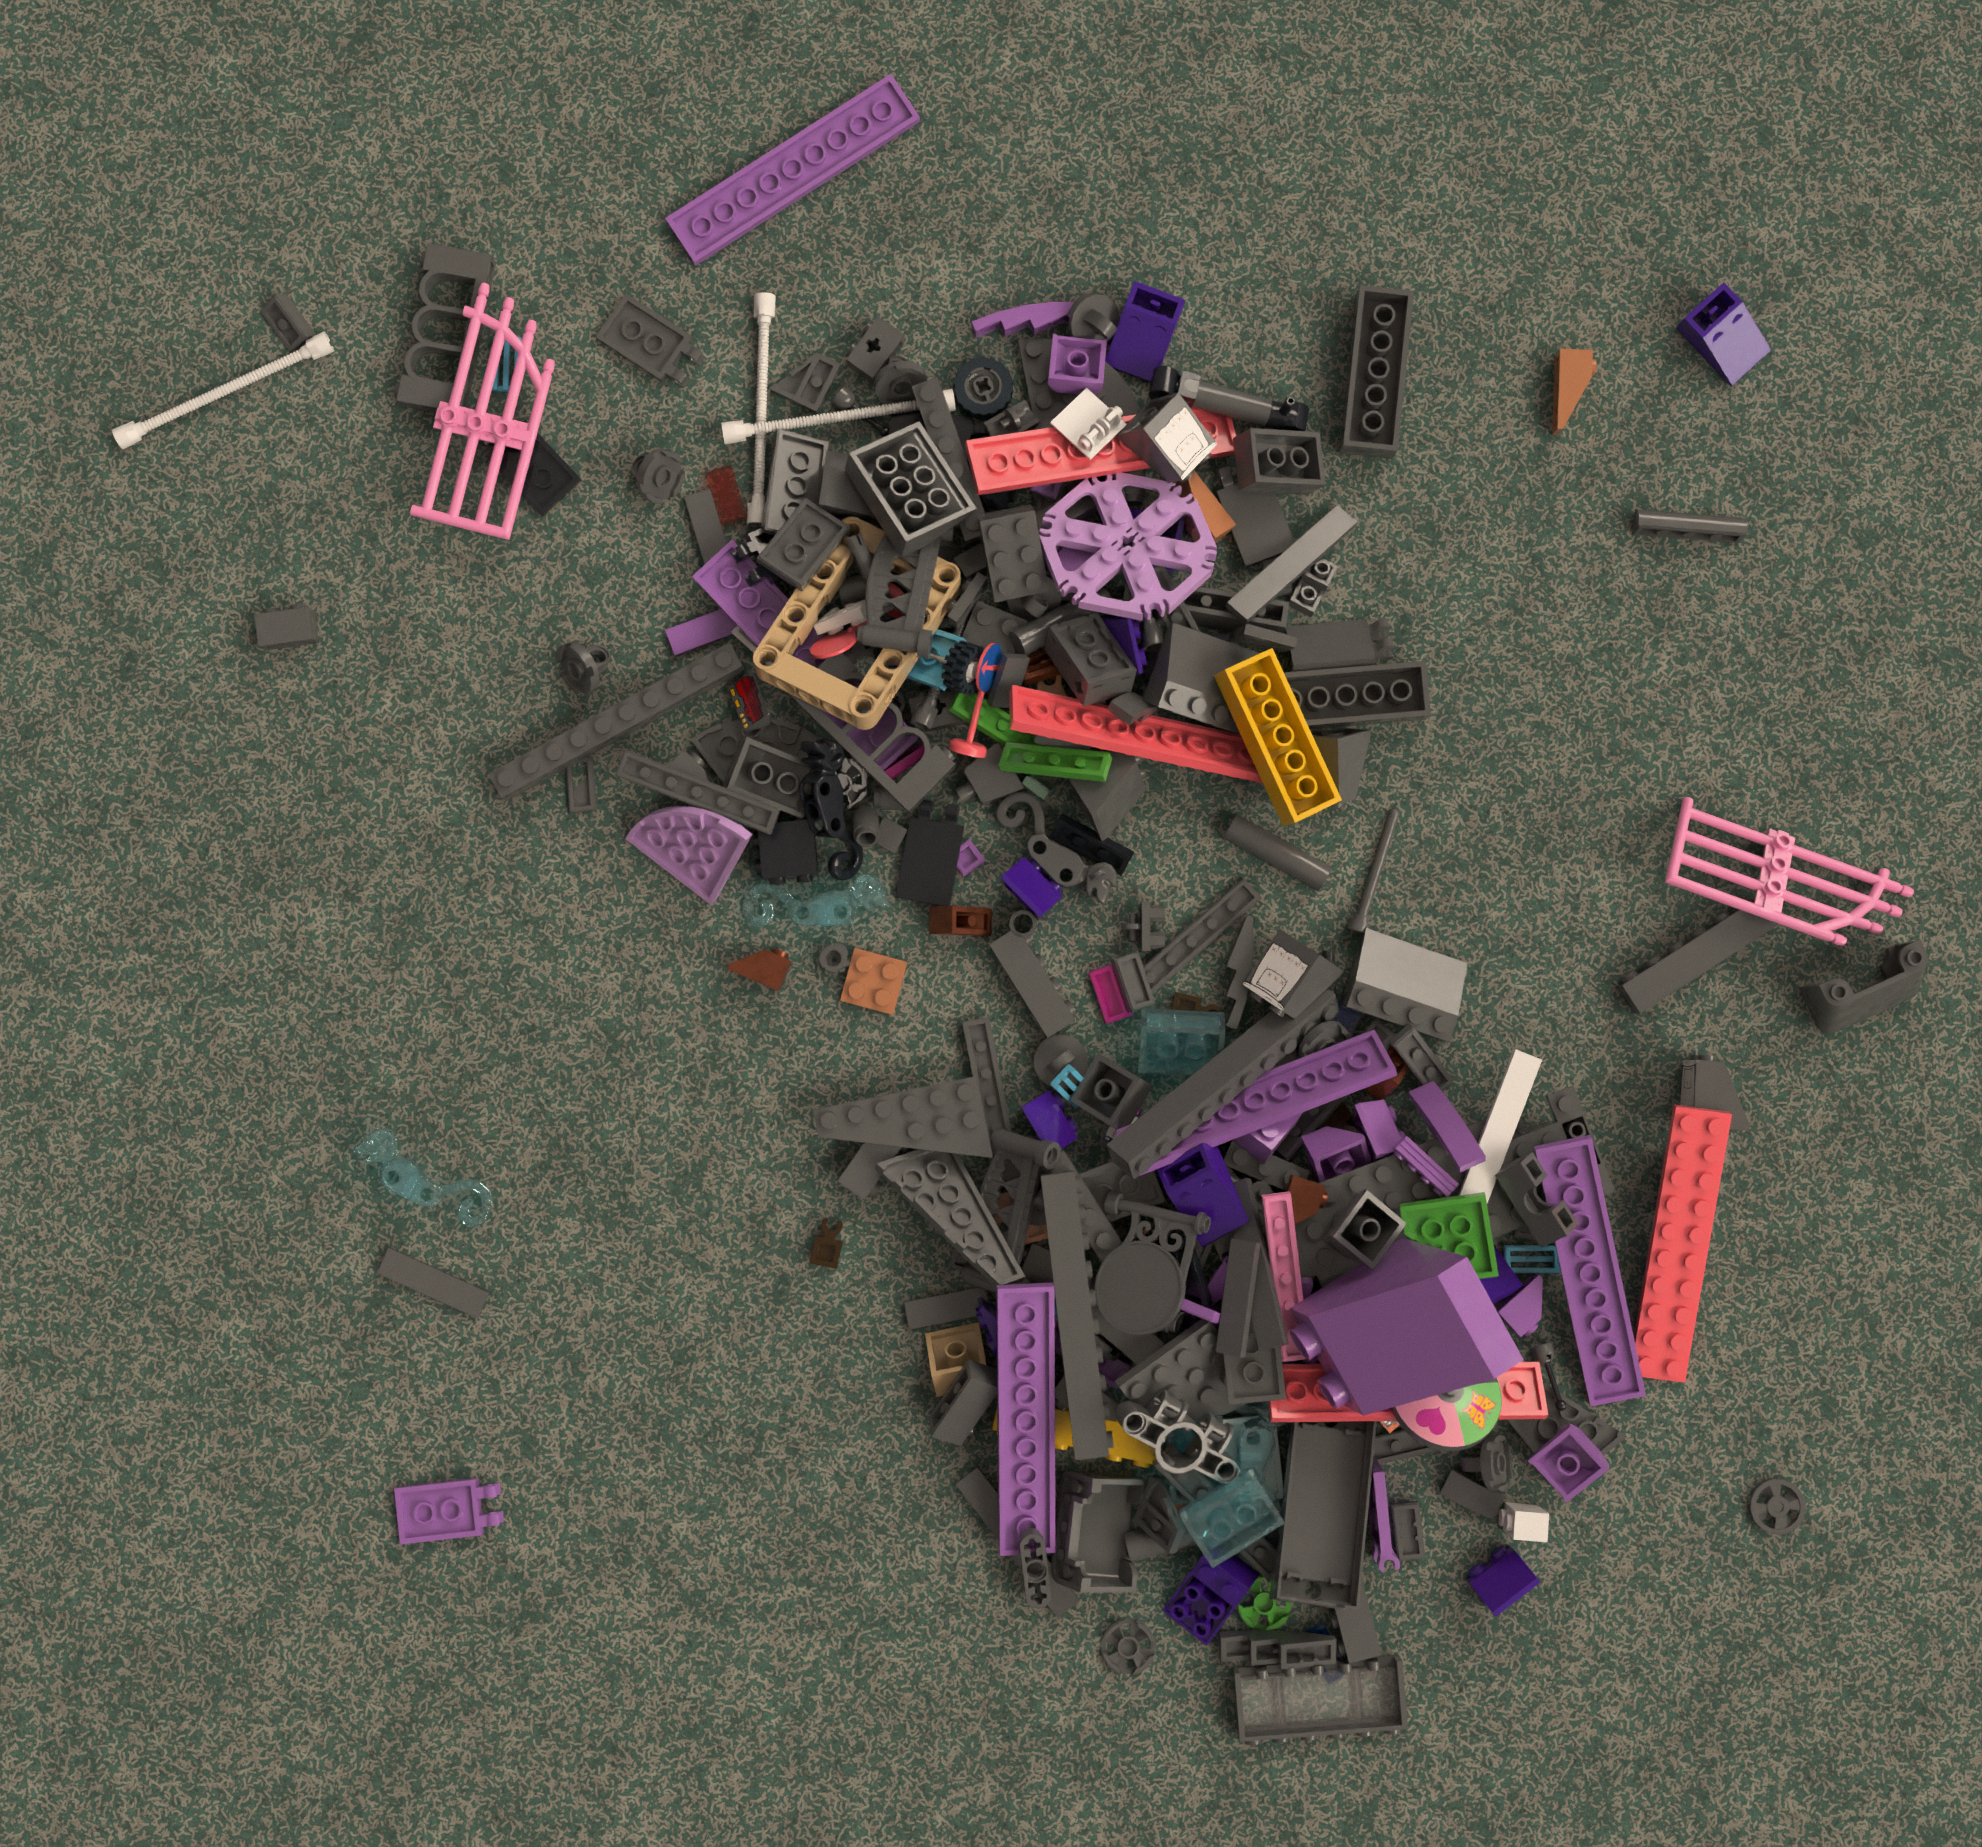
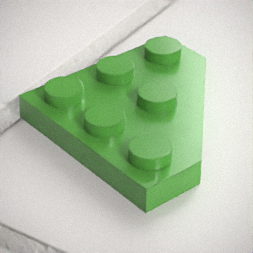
(1454, 1225)

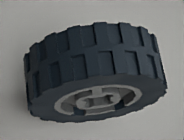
(983, 388)

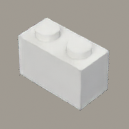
(1524, 1522)

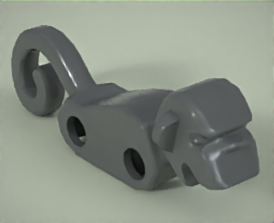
(1056, 857)

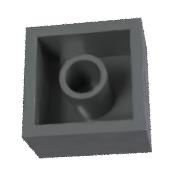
(1111, 1092)

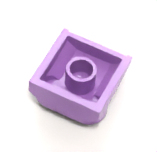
(1076, 364)
(1569, 1461)

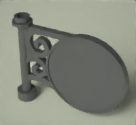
(1140, 1281)

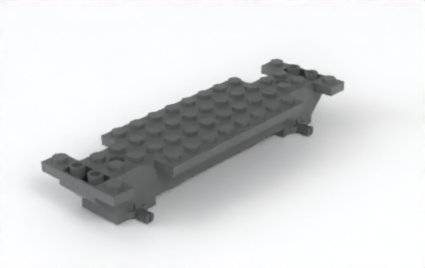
(1396, 1184)

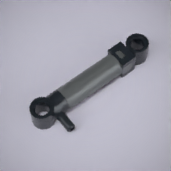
(1227, 401)

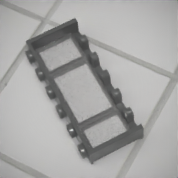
(1315, 1703)

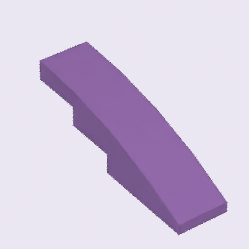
(1037, 316)
(1447, 1126)

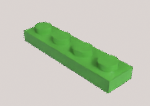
(991, 720)
(1055, 761)

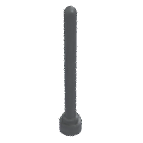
(1360, 920)

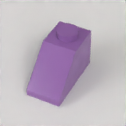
(1524, 1307)

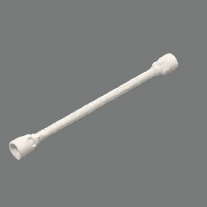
(763, 310)
(738, 431)
(130, 433)

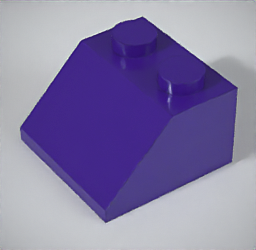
(1031, 887)
(1048, 1119)
(1501, 1579)

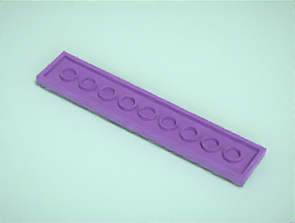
(793, 169)
(754, 613)
(1291, 1091)
(1592, 1273)
(1025, 1414)

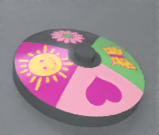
(1453, 1418)

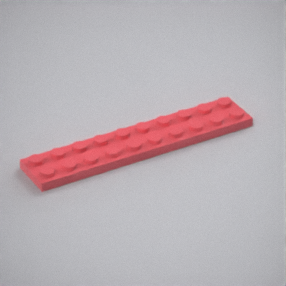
(1050, 458)
(1152, 739)
(1680, 1240)
(1520, 1390)

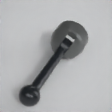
(845, 400)
(1544, 1355)

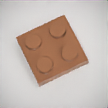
(873, 981)

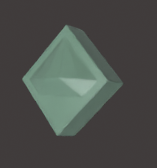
(1038, 785)

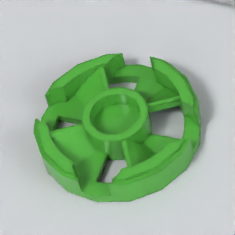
(1264, 1606)

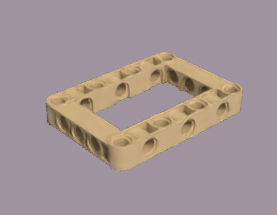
(820, 687)

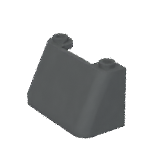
(1837, 1007)
(1091, 1531)

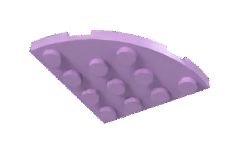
(692, 846)

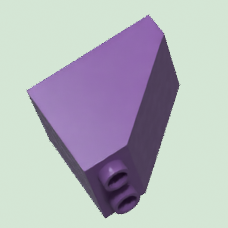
(1403, 1330)

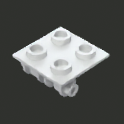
(1089, 423)

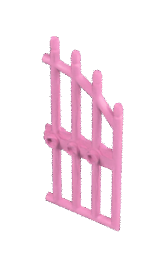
(487, 427)
(1773, 878)

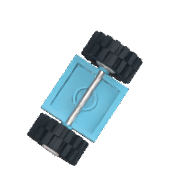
(950, 663)

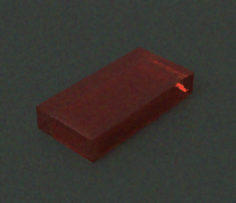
(726, 495)

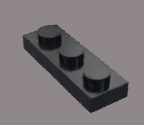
(1088, 844)

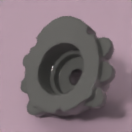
(829, 952)

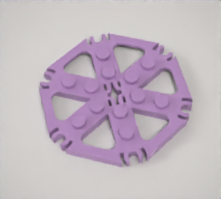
(1134, 561)

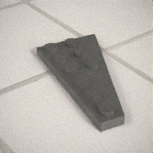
(926, 1118)
(951, 1203)
(1539, 1431)

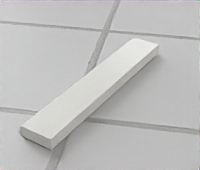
(1502, 1122)

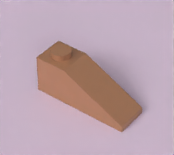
(1571, 376)
(1215, 515)

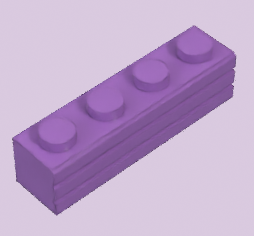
(1425, 1166)

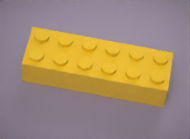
(1277, 737)

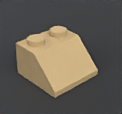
(950, 1351)

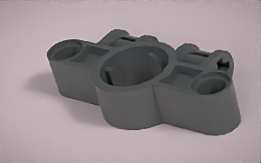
(1167, 1414)

